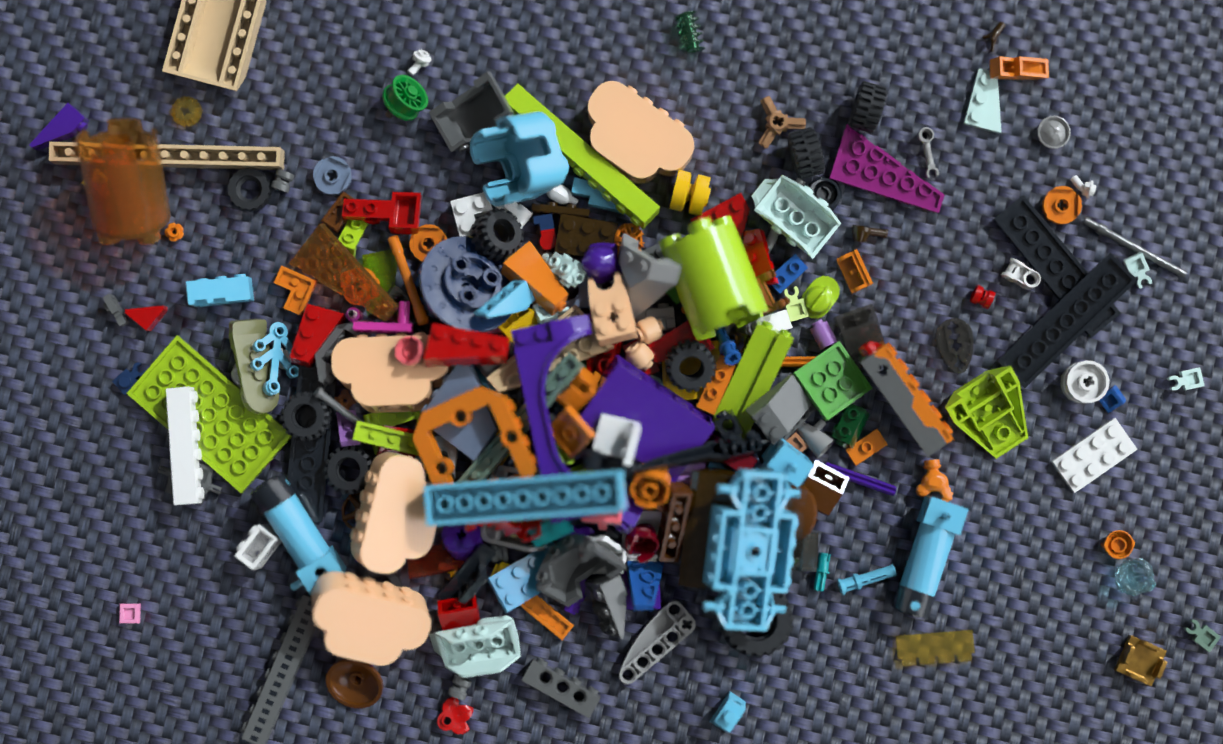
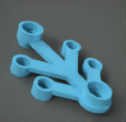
(276, 356)

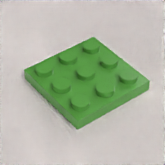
(832, 381)

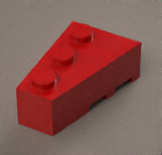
(312, 333)

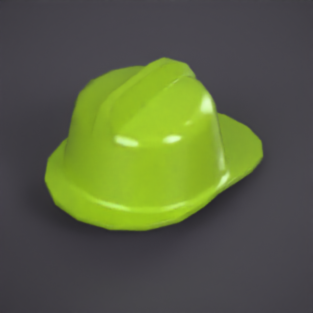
(821, 296)

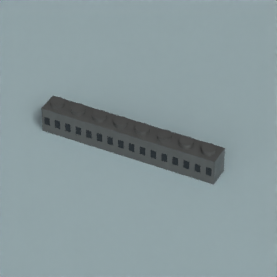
(282, 674)

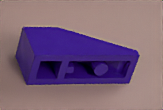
(64, 125)

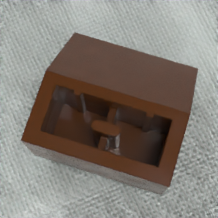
(826, 486)

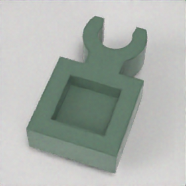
(1203, 636)

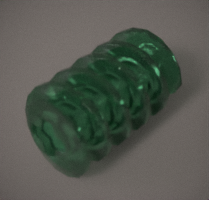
(688, 32)

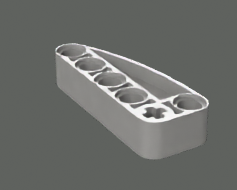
(655, 633)

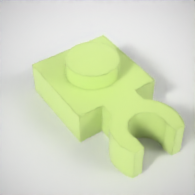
(797, 308)

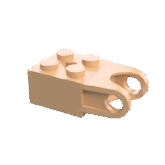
(610, 305)

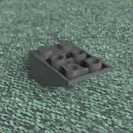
(608, 603)

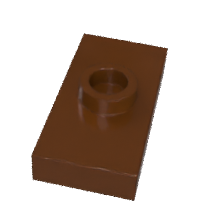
(333, 218)

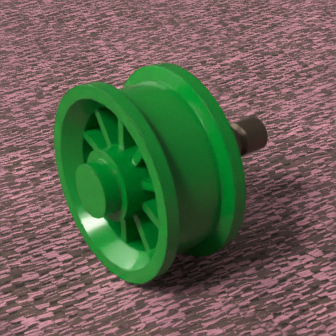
(404, 98)

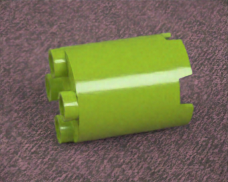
(714, 277)

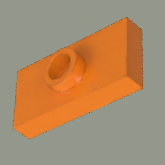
(866, 447)

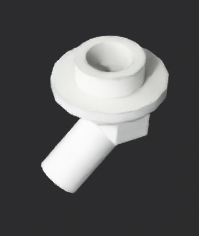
(422, 59)
(1087, 189)

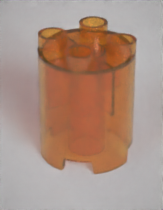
(124, 182)

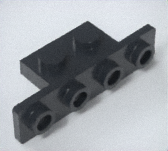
(469, 576)

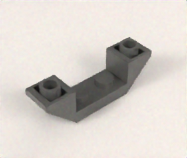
(324, 354)

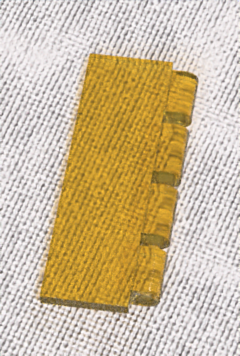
(938, 644)

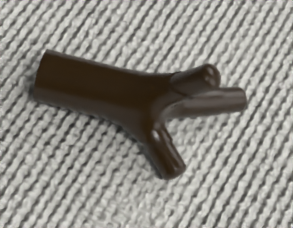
(994, 34)

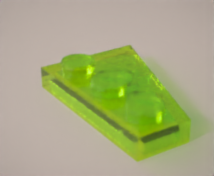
(383, 266)

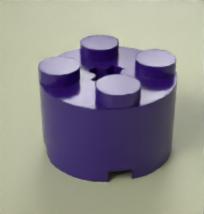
(459, 548)

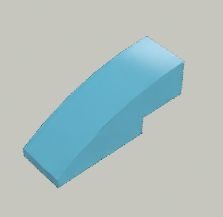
(582, 189)

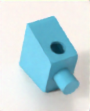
(728, 712)

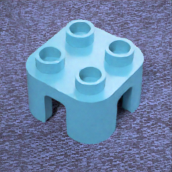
(528, 156)

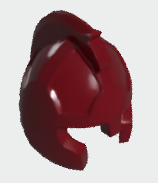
(642, 541)

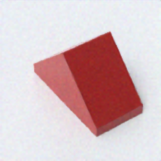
(147, 316)

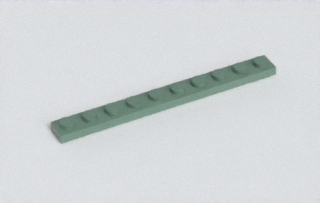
(496, 450)

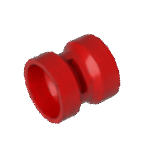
(982, 297)

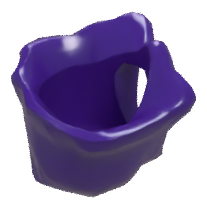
(601, 262)

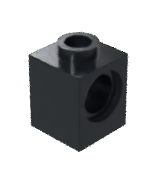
(736, 429)

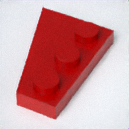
(757, 253)
(681, 333)

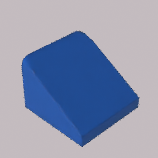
(1112, 399)

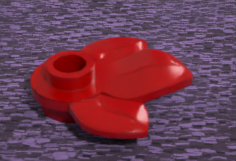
(457, 714)

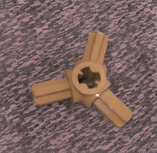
(773, 130)

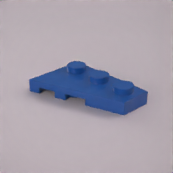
(644, 583)

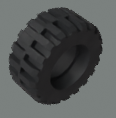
(769, 642)

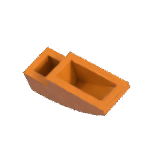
(1018, 68)

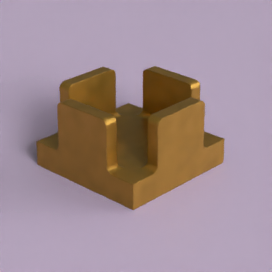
(1141, 660)

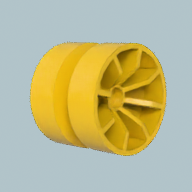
(695, 193)

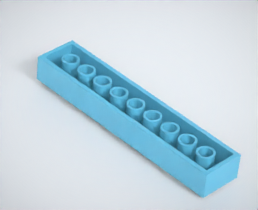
(525, 498)

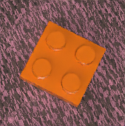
(571, 432)

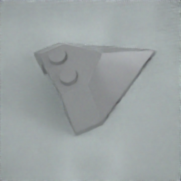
(645, 276)

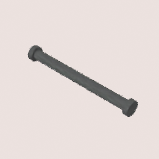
(335, 405)

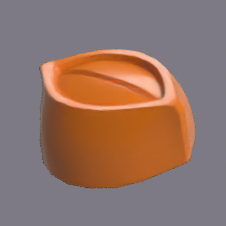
(1118, 544)

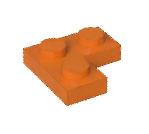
(300, 287)

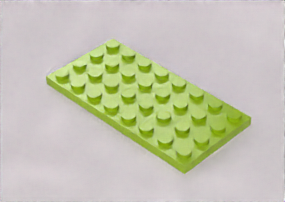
(231, 436)

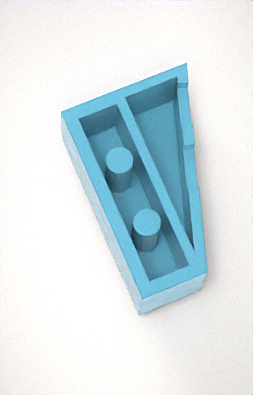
(219, 291)

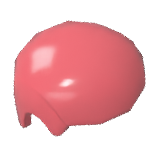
(409, 350)

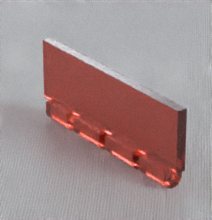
(432, 563)

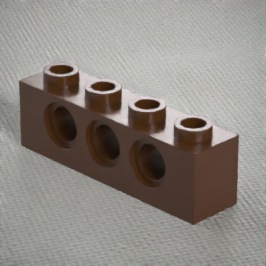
(673, 522)

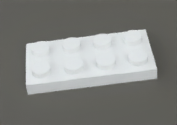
(1094, 455)

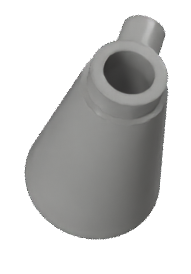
(814, 438)

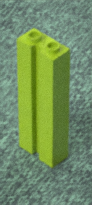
(755, 372)

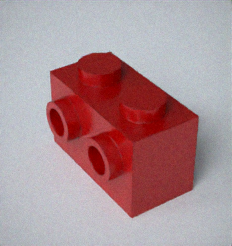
(456, 614)

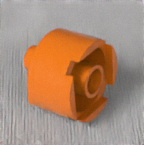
(650, 488)

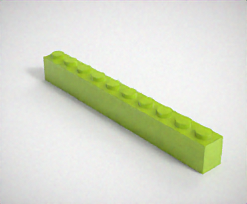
(591, 164)

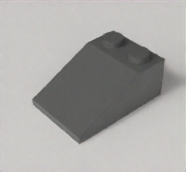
(780, 409)

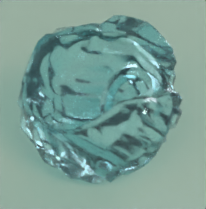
(1135, 577)

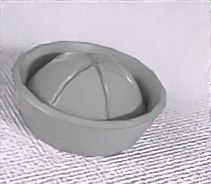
(1053, 132)

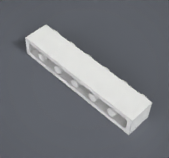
(184, 445)

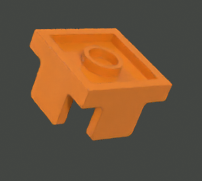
(581, 390)

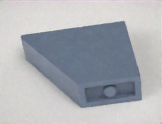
(477, 435)

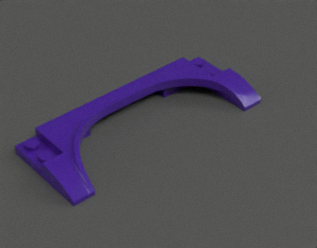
(535, 352)

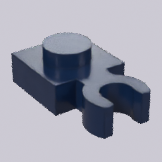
(128, 378)

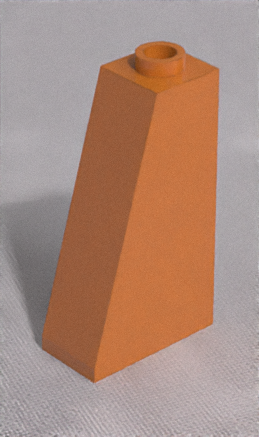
(529, 266)

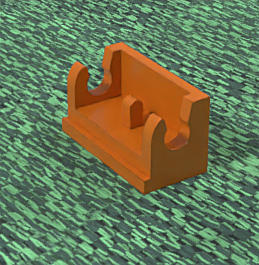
(854, 271)

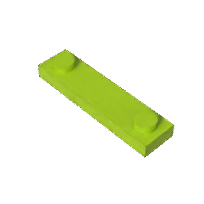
(385, 437)

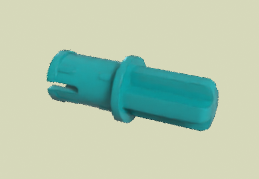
(822, 571)

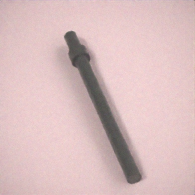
(1102, 229)

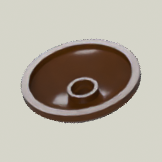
(805, 509)
(354, 683)

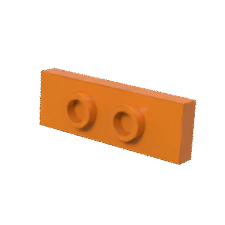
(716, 389)
(548, 616)

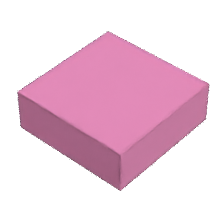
(129, 613)

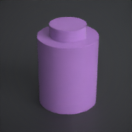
(823, 334)

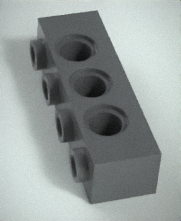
(585, 706)

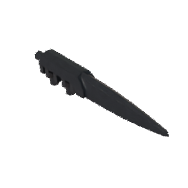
(712, 451)

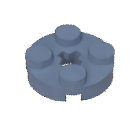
(327, 166)

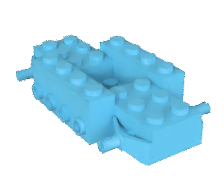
(753, 521)

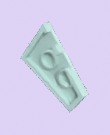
(984, 105)

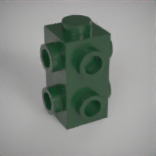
(850, 426)

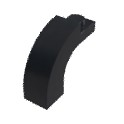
(600, 462)

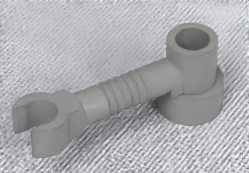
(927, 150)

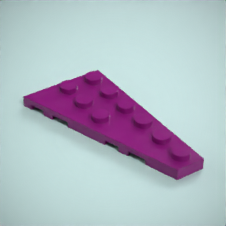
(875, 171)

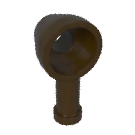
(861, 233)

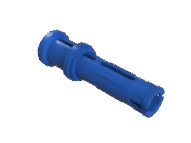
(727, 347)

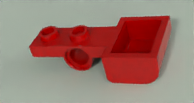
(400, 211)

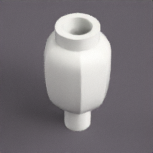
(562, 195)

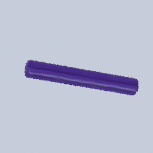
(865, 480)

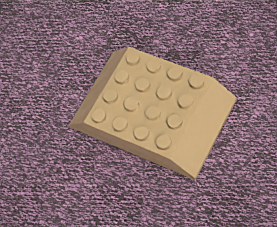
(214, 41)

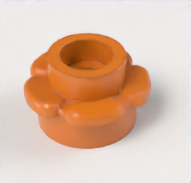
(169, 232)

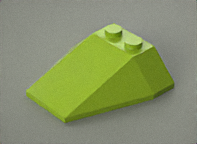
(991, 410)

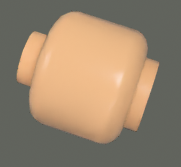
(649, 329)
(639, 355)

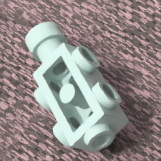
(564, 268)

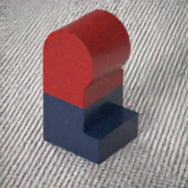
(548, 236)

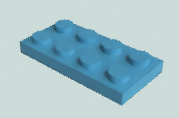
(518, 581)

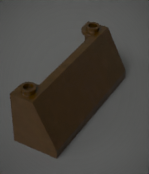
(703, 487)

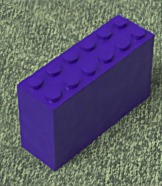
(664, 417)

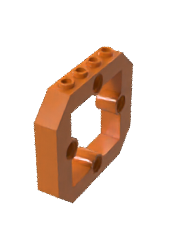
(468, 402)

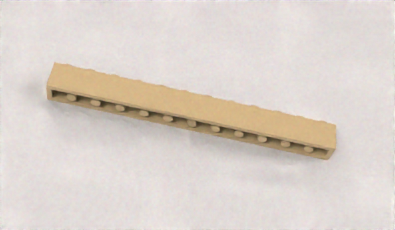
(192, 156)

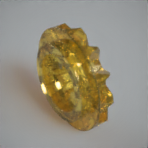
(188, 119)

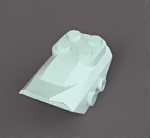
(795, 213)
(478, 648)

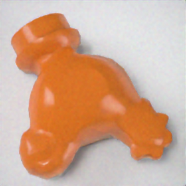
(934, 481)

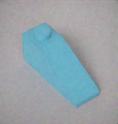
(511, 299)

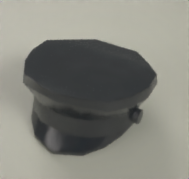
(827, 190)

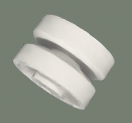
(1096, 382)

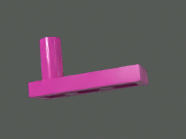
(401, 326)

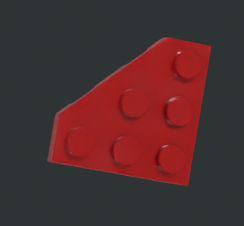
(734, 207)

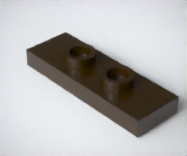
(552, 208)

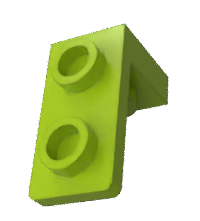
(352, 234)

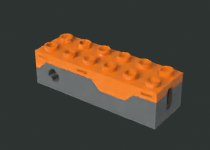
(904, 396)

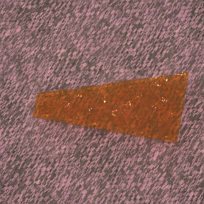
(339, 270)

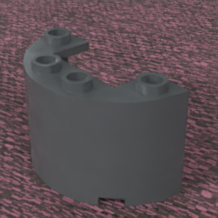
(471, 112)
(572, 562)

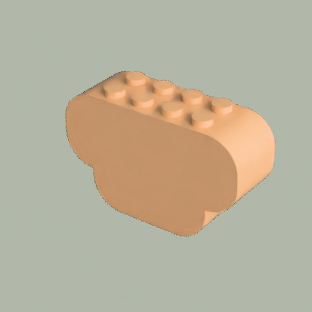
(636, 134)
(379, 379)
(392, 514)
(368, 617)

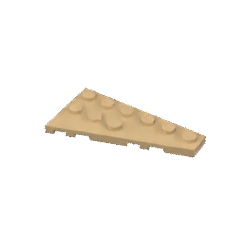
(508, 376)

